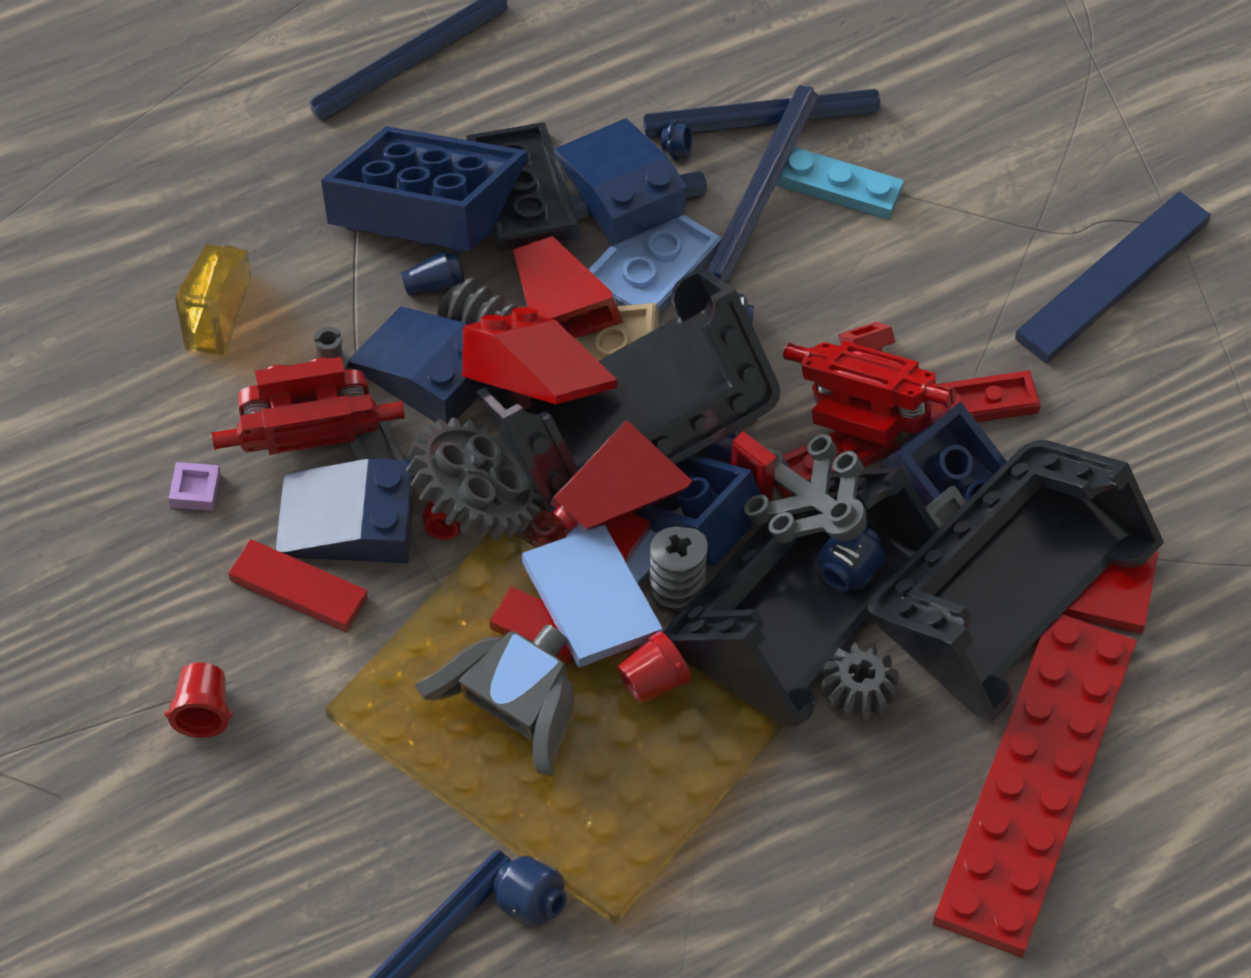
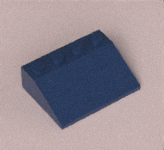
(422, 188)

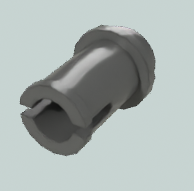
(330, 344)

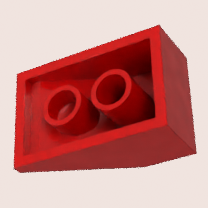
(531, 358)

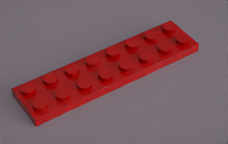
(1034, 785)

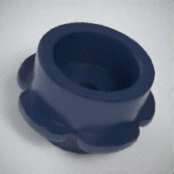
(677, 140)

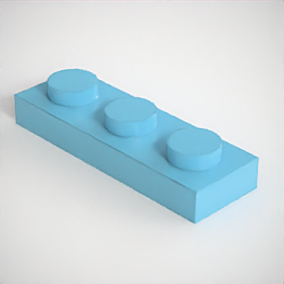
(841, 183)

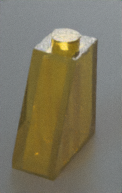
(213, 298)

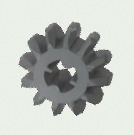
(877, 684)

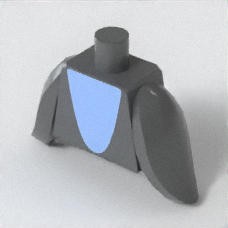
(514, 683)

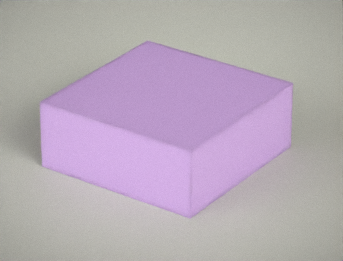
(194, 486)

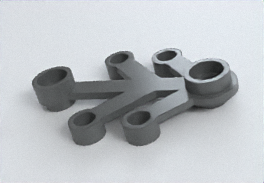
(840, 518)

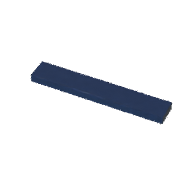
(1112, 277)

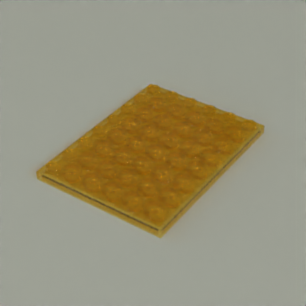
(624, 778)

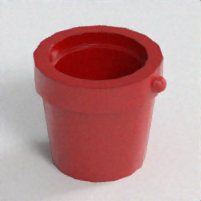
(654, 669)
(200, 701)

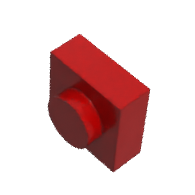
(871, 335)

